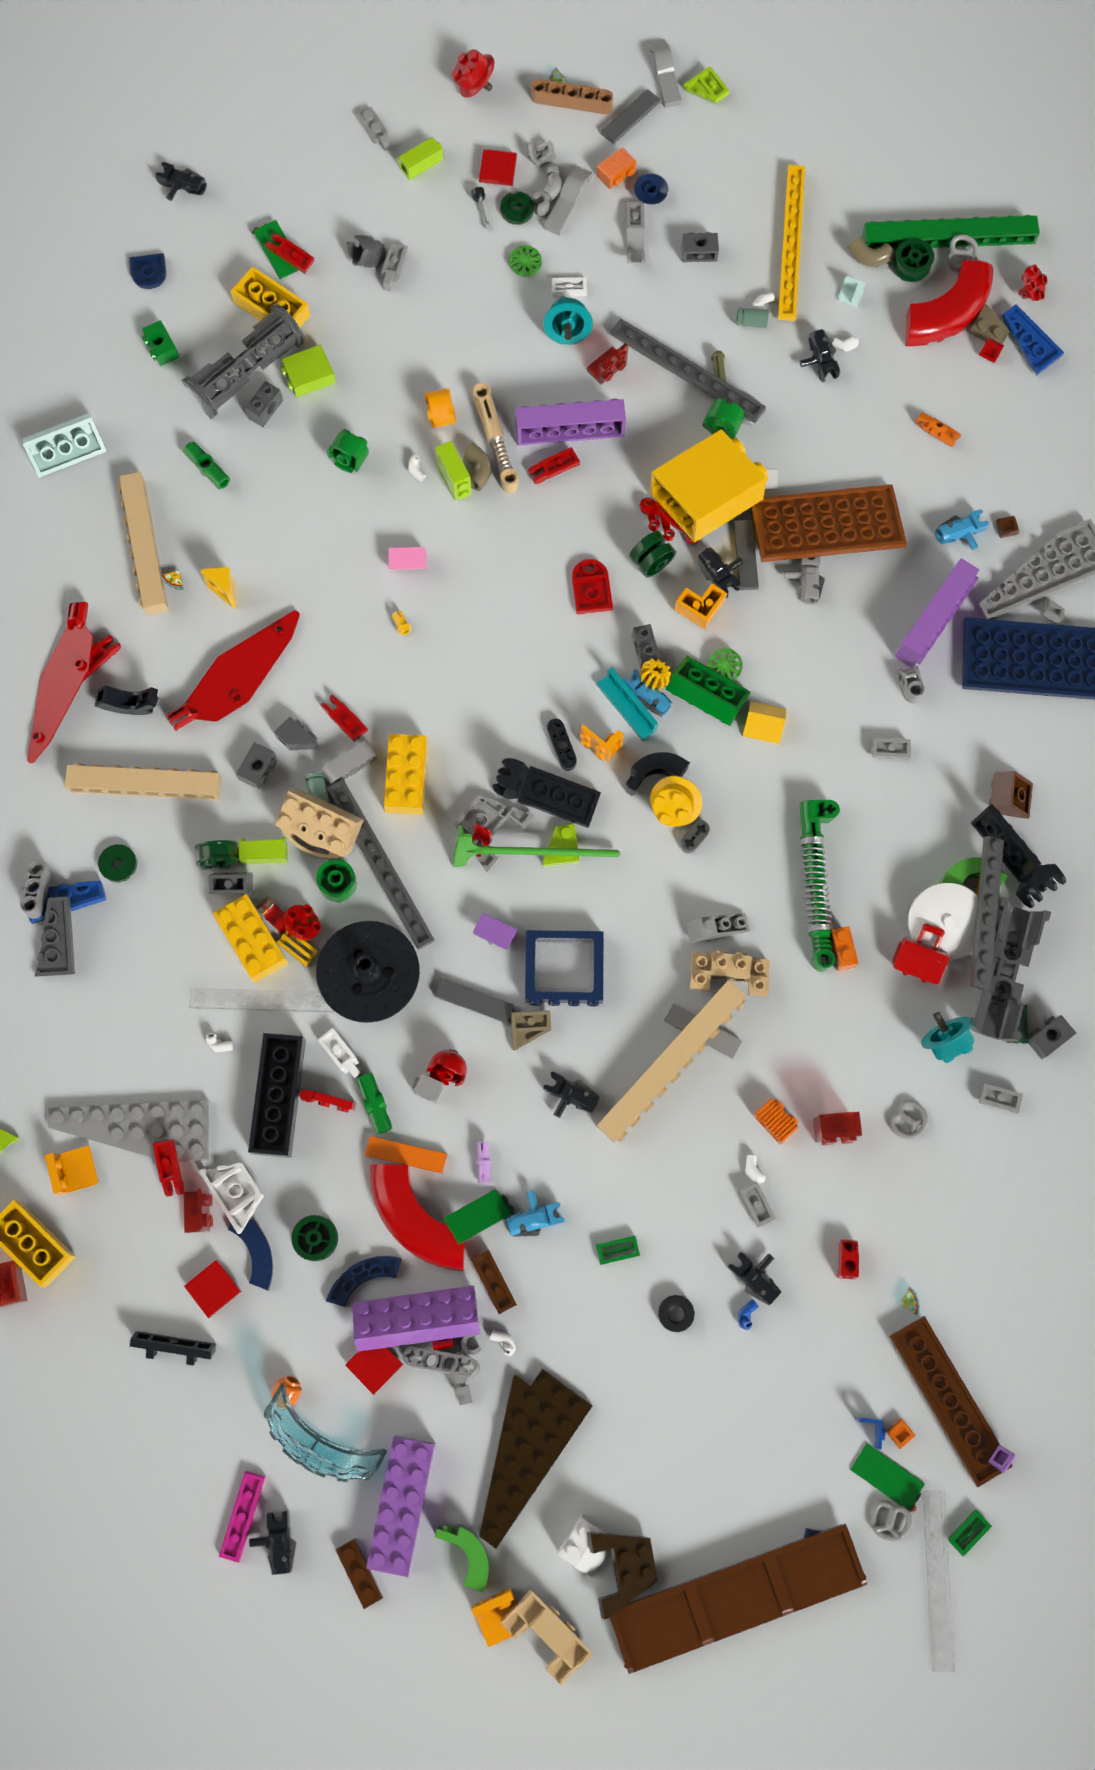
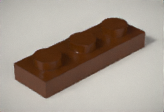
(494, 1282)
(359, 1576)

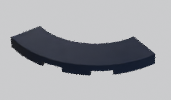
(260, 1254)
(360, 1273)

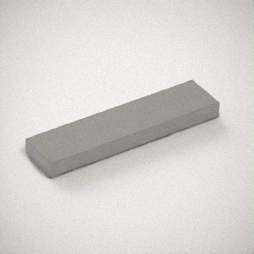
(722, 1041)

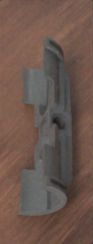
(205, 381)
(1029, 931)

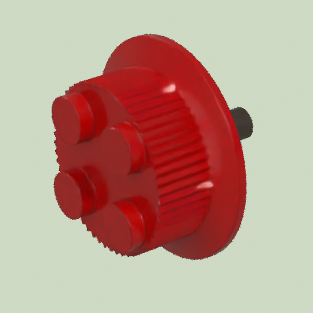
(473, 72)

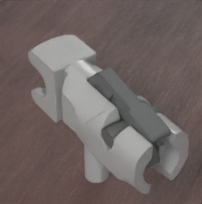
(810, 580)

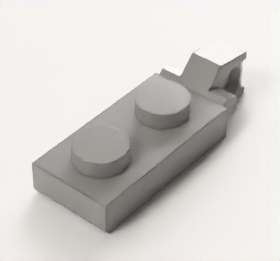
(374, 127)
(393, 264)

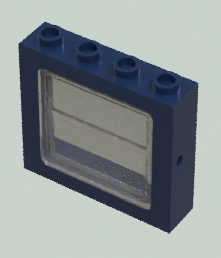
(564, 967)

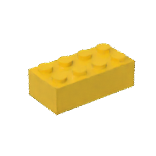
(258, 293)
(406, 774)
(250, 938)
(32, 1244)

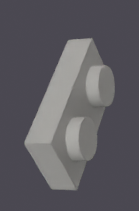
(891, 748)
(1000, 1098)
(757, 1204)

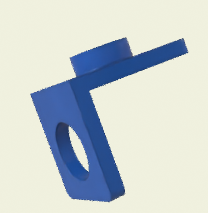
(879, 1430)

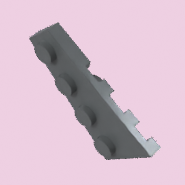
(57, 940)

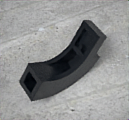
(126, 702)
(655, 763)

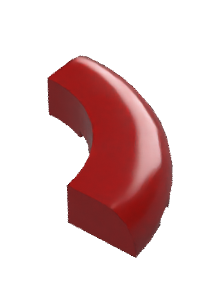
(954, 309)
(408, 1220)

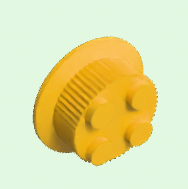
(675, 801)

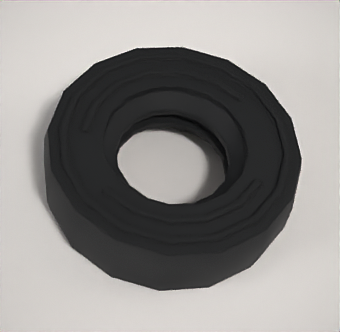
(663, 1313)

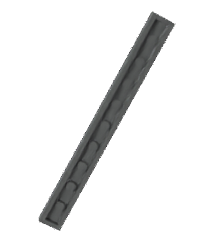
(686, 369)
(383, 869)

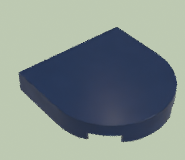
(148, 270)

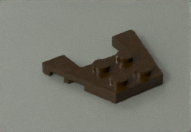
(632, 1567)

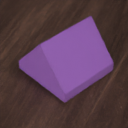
(1002, 1458)

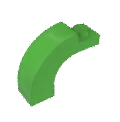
(966, 869)
(475, 1551)

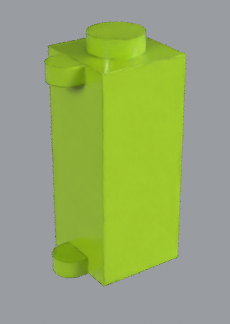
(420, 158)
(262, 851)

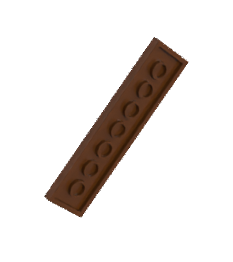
(948, 1398)

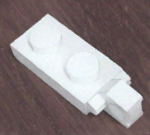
(339, 1052)

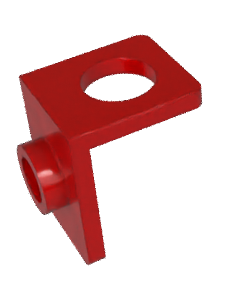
(483, 834)

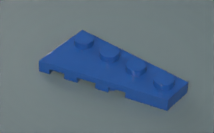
(1031, 339)
(81, 895)

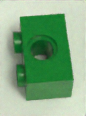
(156, 334)

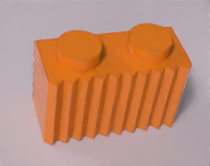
(616, 168)
(843, 948)
(776, 1120)

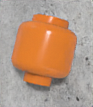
(292, 1388)

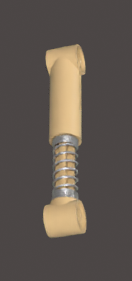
(495, 436)

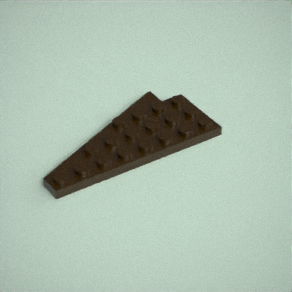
(533, 1435)

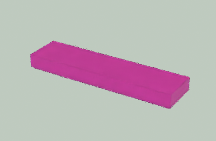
(242, 1516)

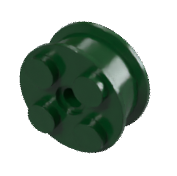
(913, 260)
(216, 854)
(326, 1241)

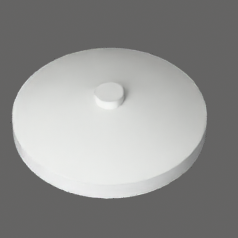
(948, 908)

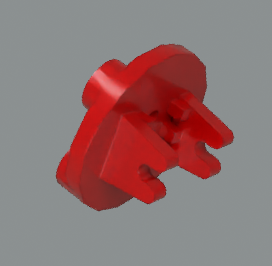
(1034, 283)
(295, 925)

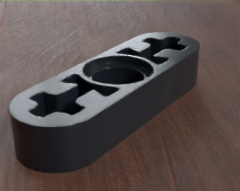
(561, 758)

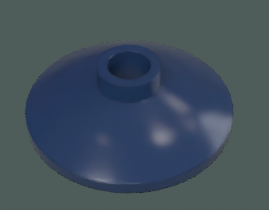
(651, 183)

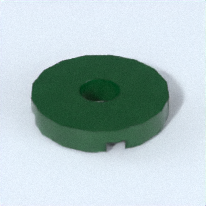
(520, 216)
(113, 853)

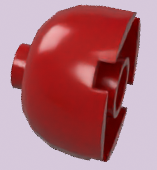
(448, 1067)

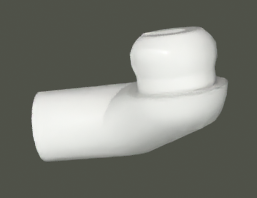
(761, 299)
(847, 344)
(414, 466)
(217, 1045)
(752, 1171)
(505, 1340)

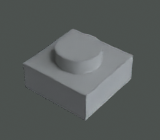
(1053, 612)

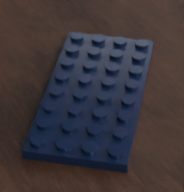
(1028, 658)

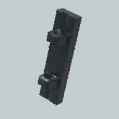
(174, 1345)

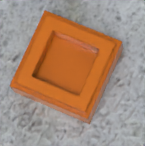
(900, 1433)

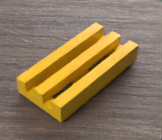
(284, 937)

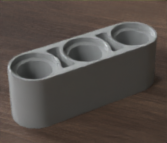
(349, 762)
(34, 881)

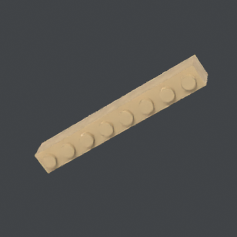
(143, 542)
(143, 782)

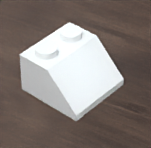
(576, 1548)

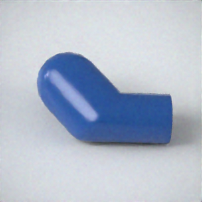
(744, 1314)

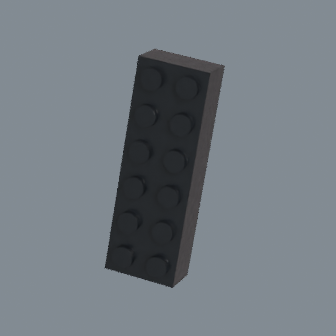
(277, 1095)

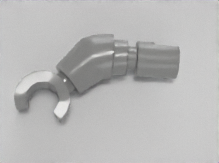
(550, 192)
(462, 1390)

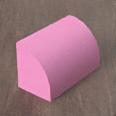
(407, 558)

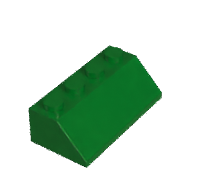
(708, 690)

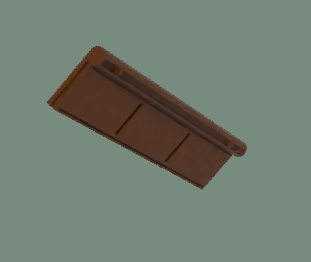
(737, 1598)

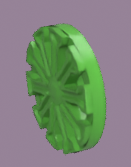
(525, 261)
(725, 664)

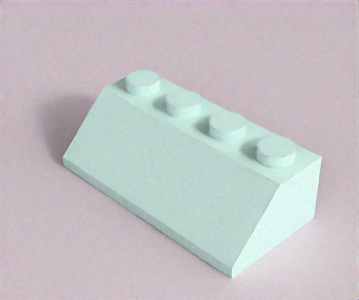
(63, 445)

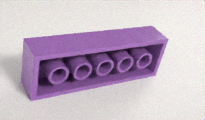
(570, 422)
(938, 613)
(415, 1318)
(400, 1506)

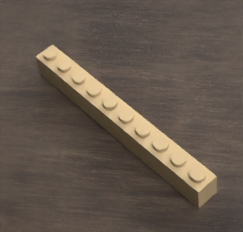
(670, 1062)

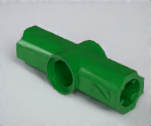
(213, 471)
(374, 1103)

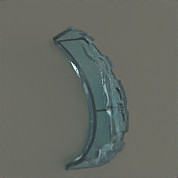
(312, 1449)

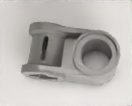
(911, 680)

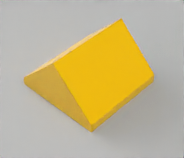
(221, 583)
(764, 722)

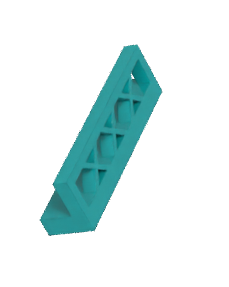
(627, 704)

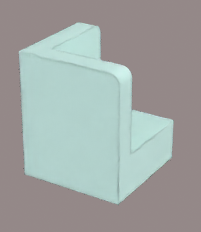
(851, 291)

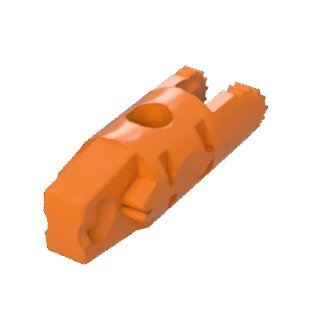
(938, 429)

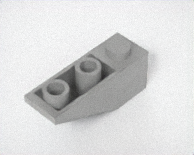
(717, 927)

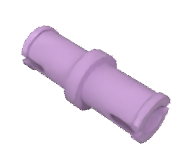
(483, 1162)

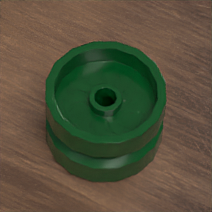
(652, 554)

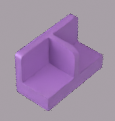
(495, 931)

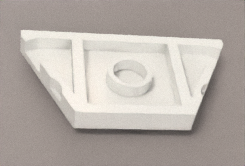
(234, 1192)

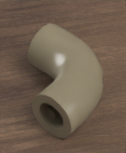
(868, 256)
(481, 465)

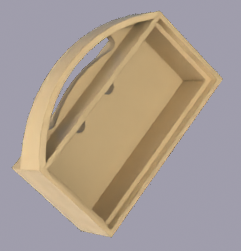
(319, 817)

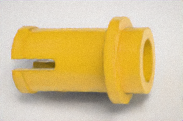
(401, 623)

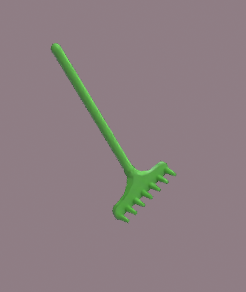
(466, 849)

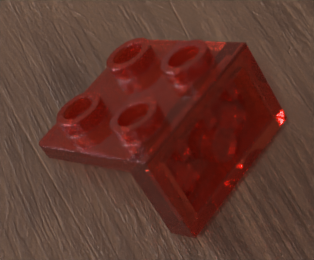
(608, 364)
(197, 1211)

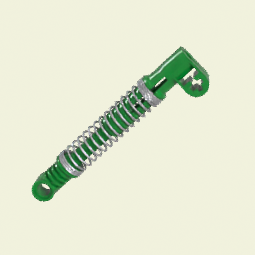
(815, 877)

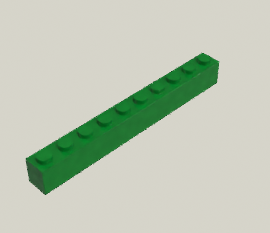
(940, 232)

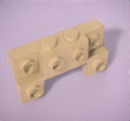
(730, 967)
(558, 1636)

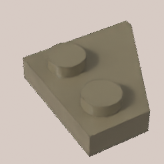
(989, 326)
(529, 1026)

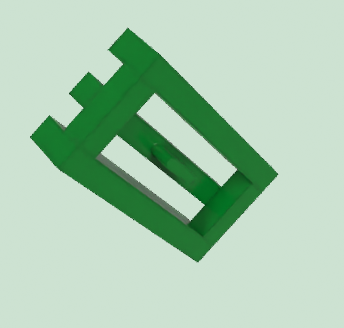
(634, 1246)
(976, 1537)

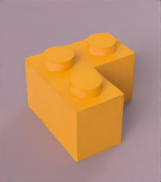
(700, 609)

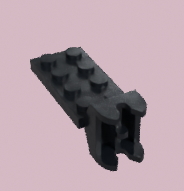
(546, 792)
(1019, 858)

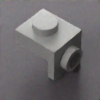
(541, 154)

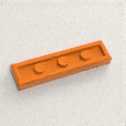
(406, 1154)

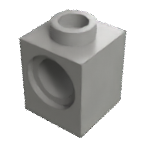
(427, 1088)

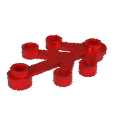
(651, 508)

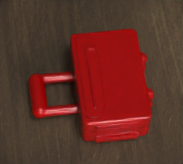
(920, 959)

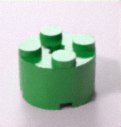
(725, 417)
(348, 451)
(336, 870)

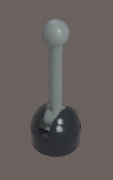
(478, 195)

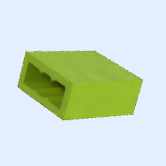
(308, 371)
(453, 470)

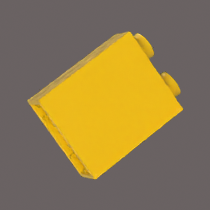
(708, 484)

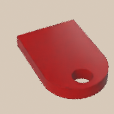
(591, 589)

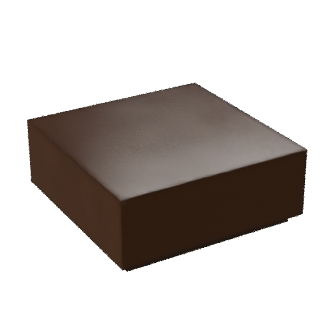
(1007, 526)

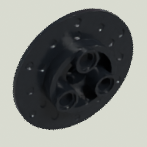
(383, 949)

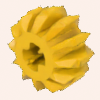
(655, 674)

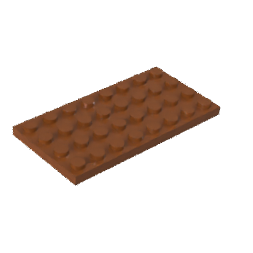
(828, 523)

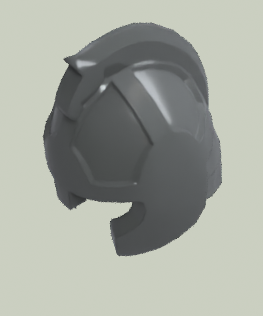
(368, 253)

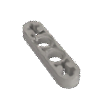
(441, 1359)

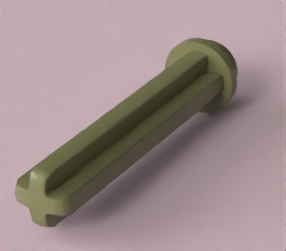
(718, 362)

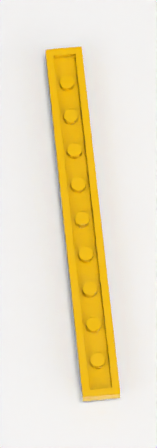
(791, 243)

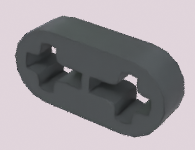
(691, 834)

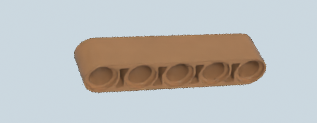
(571, 96)

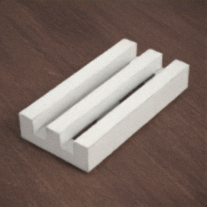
(569, 289)

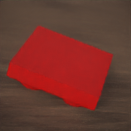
(498, 167)
(212, 1288)
(374, 1367)

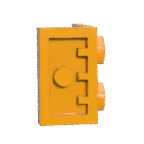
(601, 749)
(71, 1170)
(490, 1613)

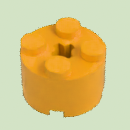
(440, 408)

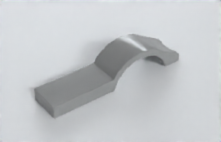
(665, 73)
(567, 200)
(635, 232)

